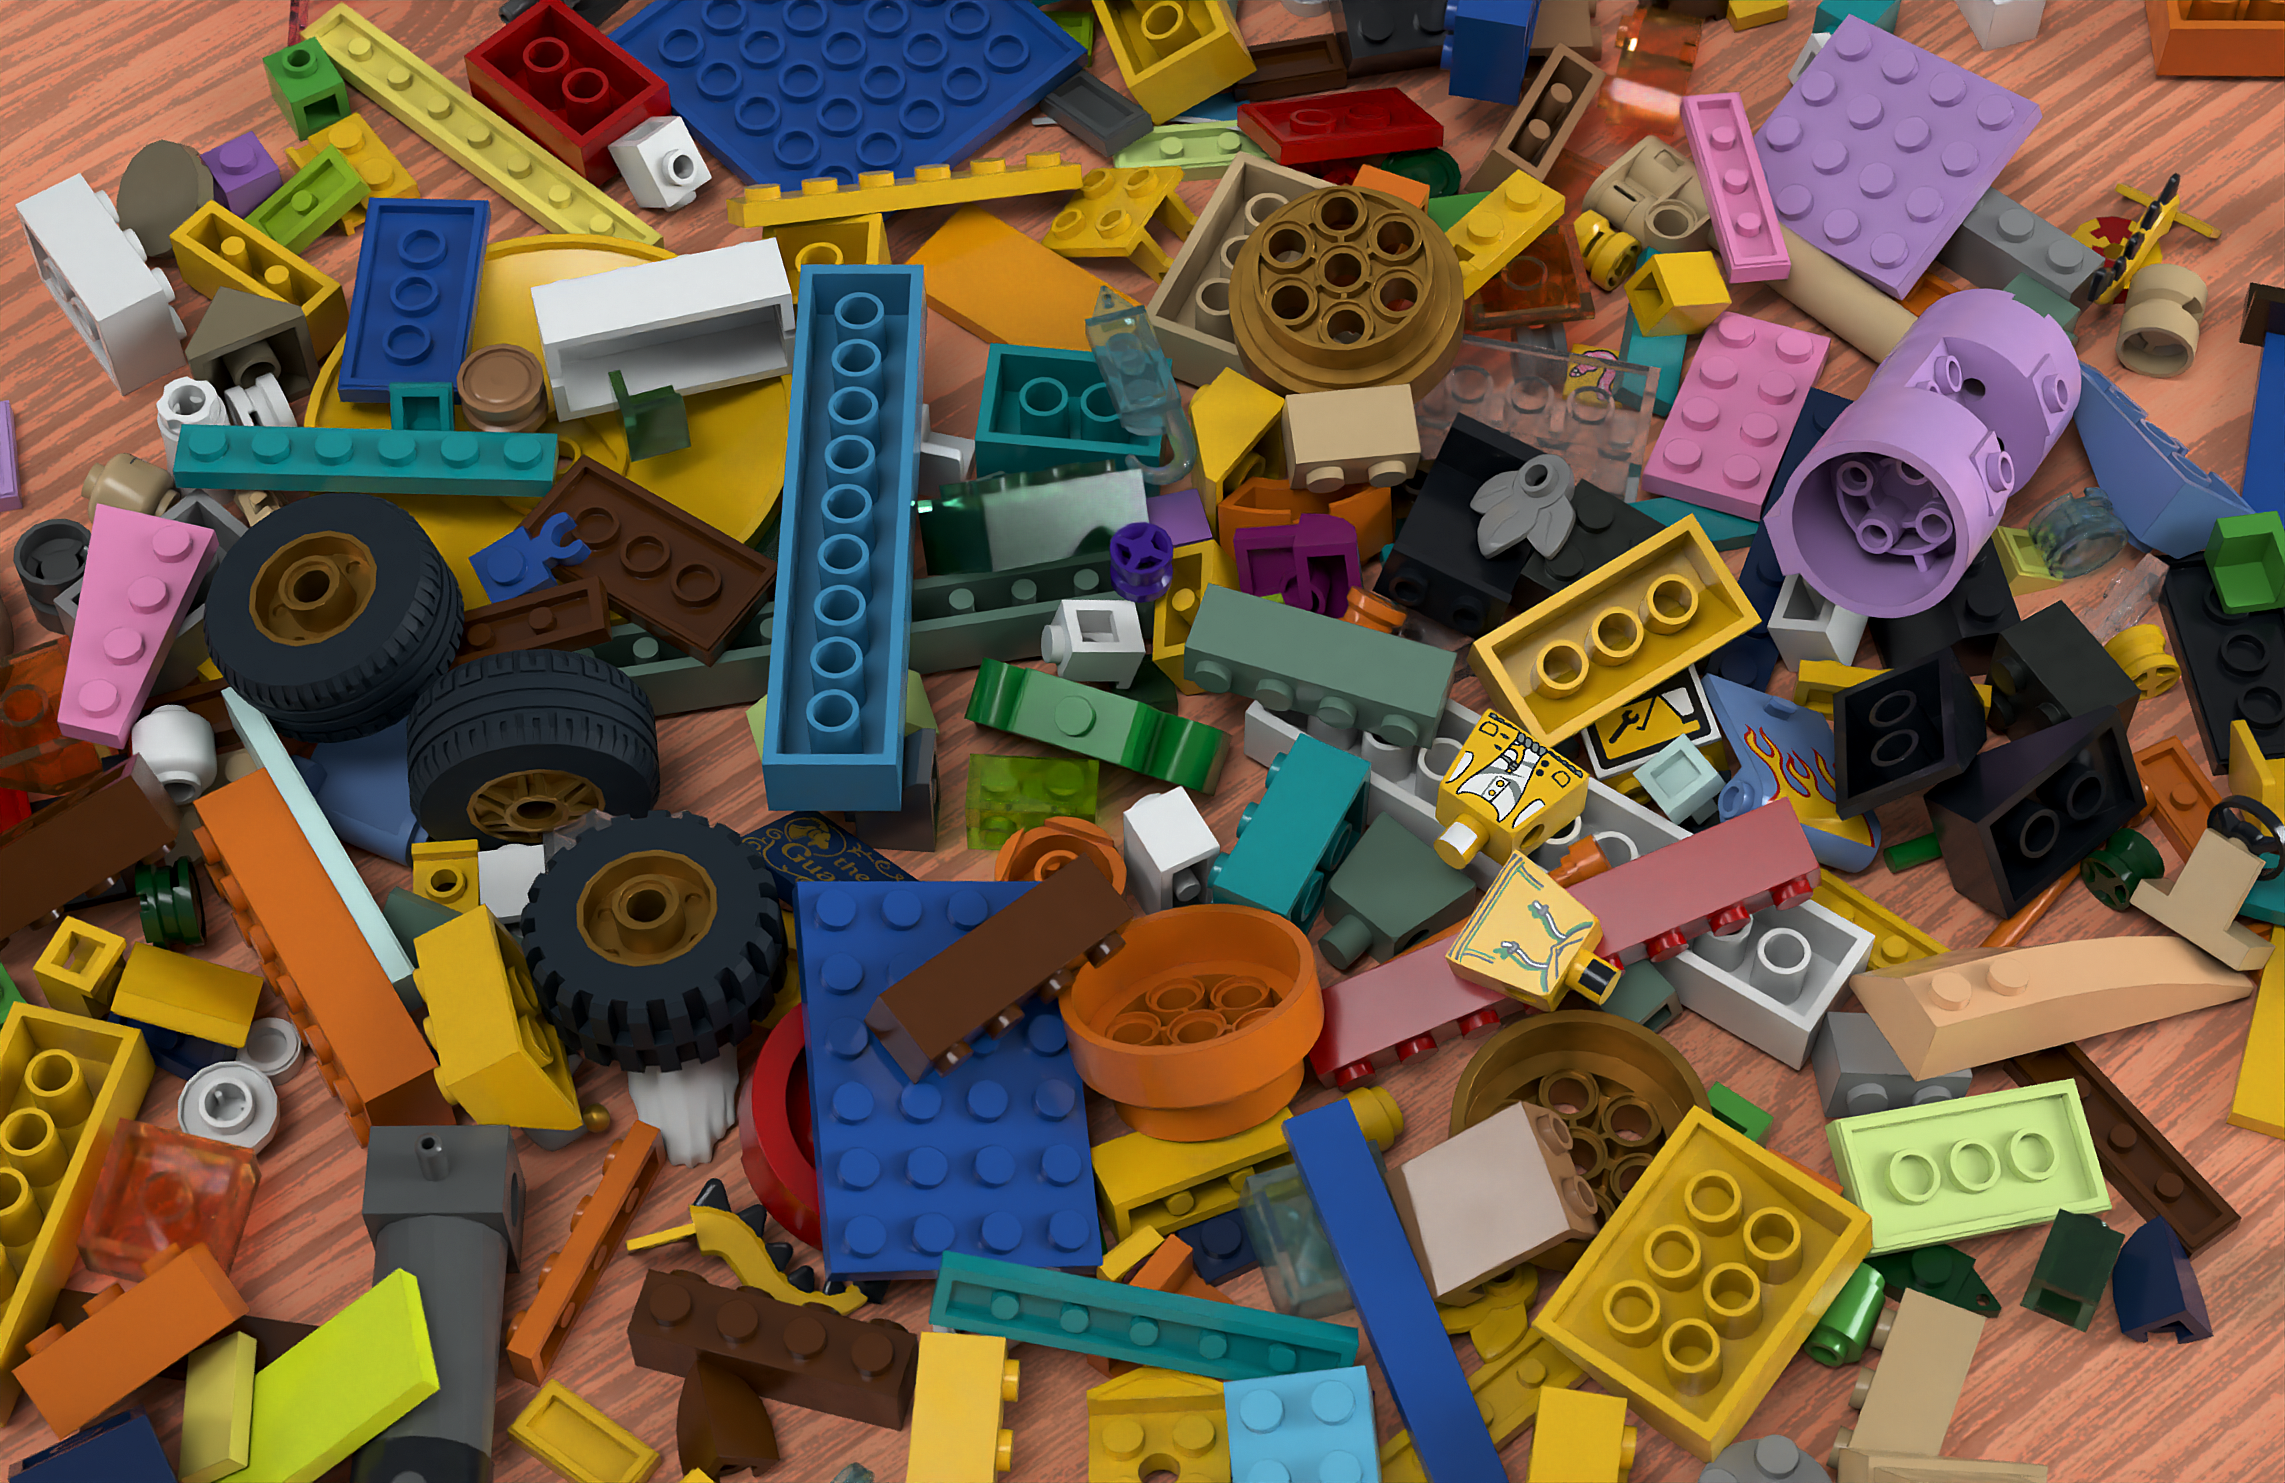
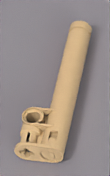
(1661, 203)

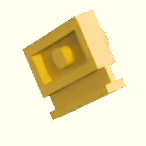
(369, 158)

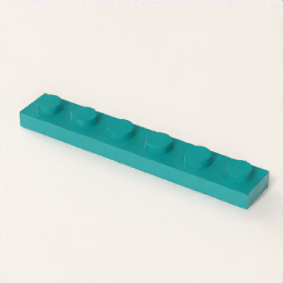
(366, 460)
(1132, 1322)

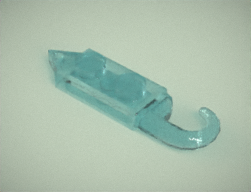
(1140, 383)

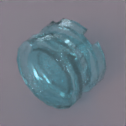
(2077, 533)

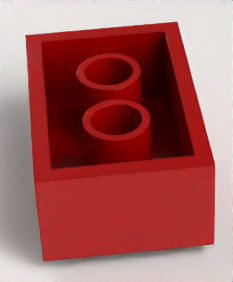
(565, 86)

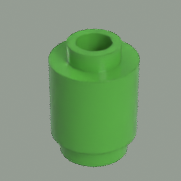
(1849, 1319)

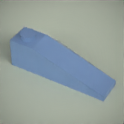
(2145, 473)

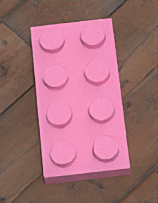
(1735, 415)

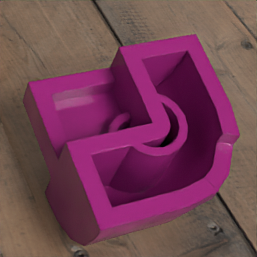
(1305, 562)

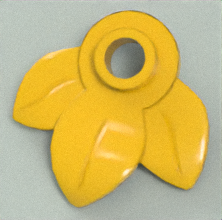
(1499, 1317)

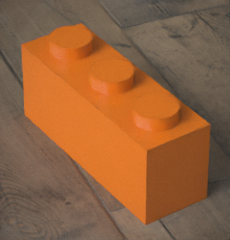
(128, 1337)

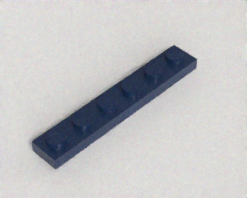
(1753, 655)

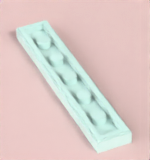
(270, 753)

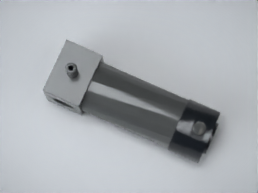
(453, 1216)

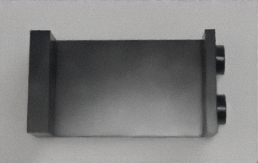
(1437, 554)

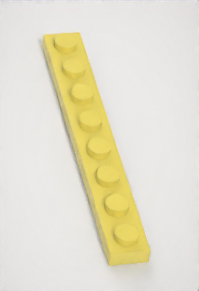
(470, 131)

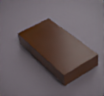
(1292, 68)

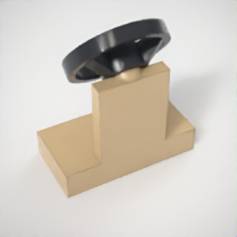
(2217, 883)

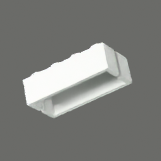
(667, 322)

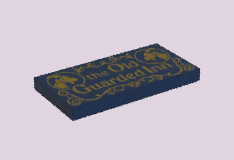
(817, 849)

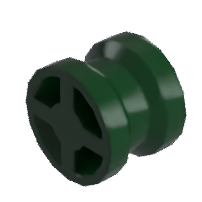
(2118, 869)

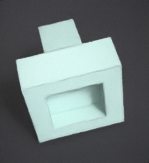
(1681, 781)

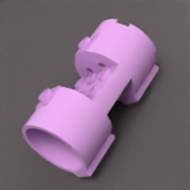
(1928, 455)

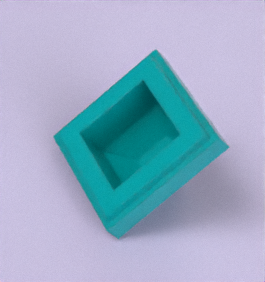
(422, 406)

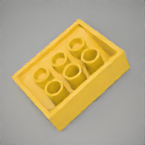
(1706, 1283)

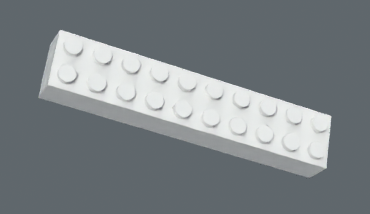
(1758, 982)

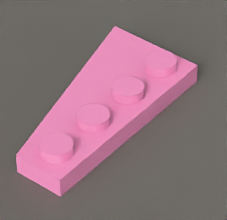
(128, 614)

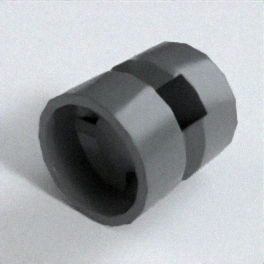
(49, 562)

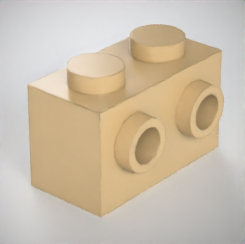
(1350, 437)

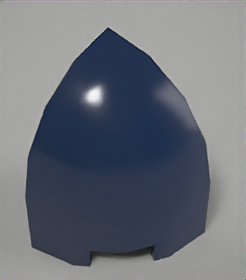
(2158, 1287)

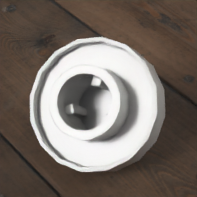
(230, 1105)

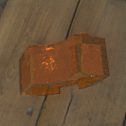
(1652, 70)

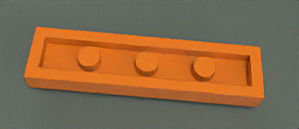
(596, 1233)

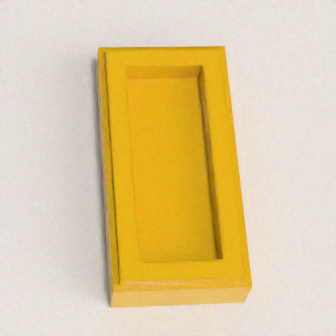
(580, 1440)

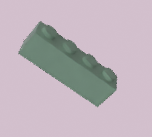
(1319, 666)

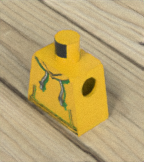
(1532, 941)

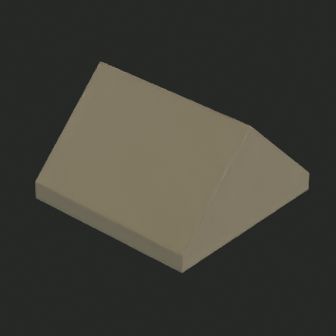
(252, 337)

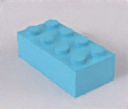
(1303, 1428)

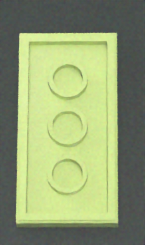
(1969, 1166)

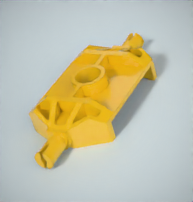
(1155, 1423)

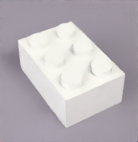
(104, 283)

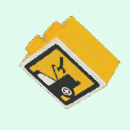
(1646, 726)

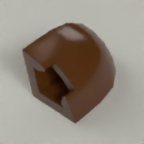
(722, 1425)

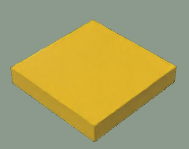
(187, 995)

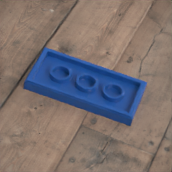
(414, 295)

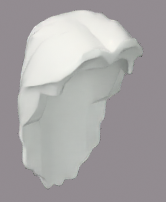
(688, 1104)

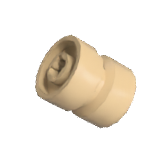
(2161, 320)

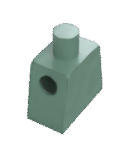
(1391, 896)

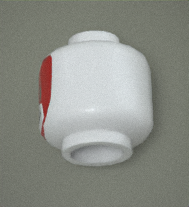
(178, 750)

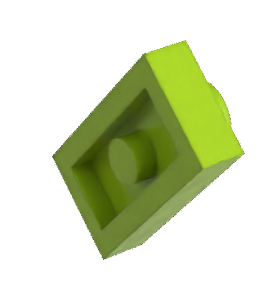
(310, 201)

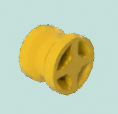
(2143, 659)

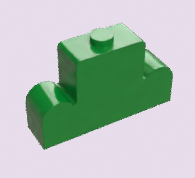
(1098, 725)

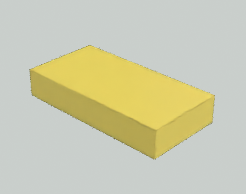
(217, 1409)

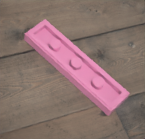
(1734, 188)

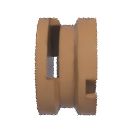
(502, 390)

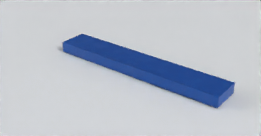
(1391, 1297)

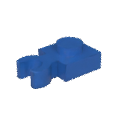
(523, 563)

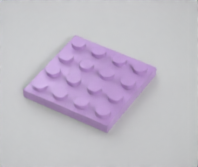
(1886, 152)

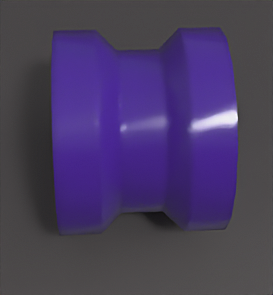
(1128, 551)

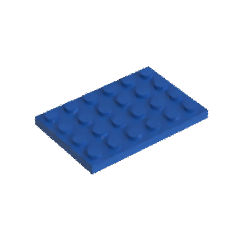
(954, 1163)

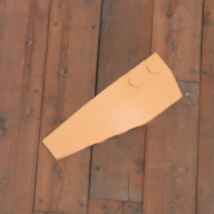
(2021, 999)

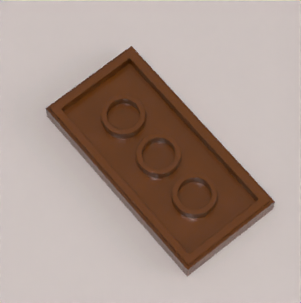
(658, 561)

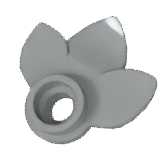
(1522, 507)

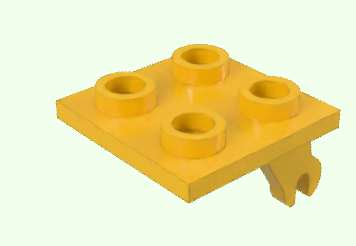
(1111, 216)

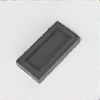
(1096, 113)

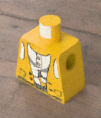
(1505, 794)

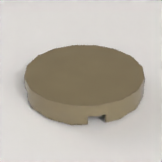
(162, 192)

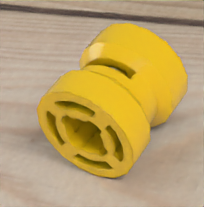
(1604, 252)

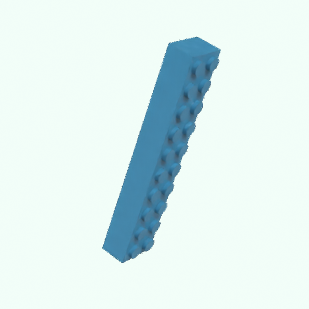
(847, 542)

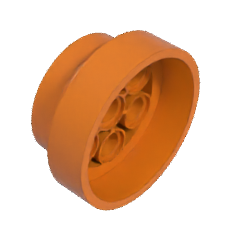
(1197, 1020)

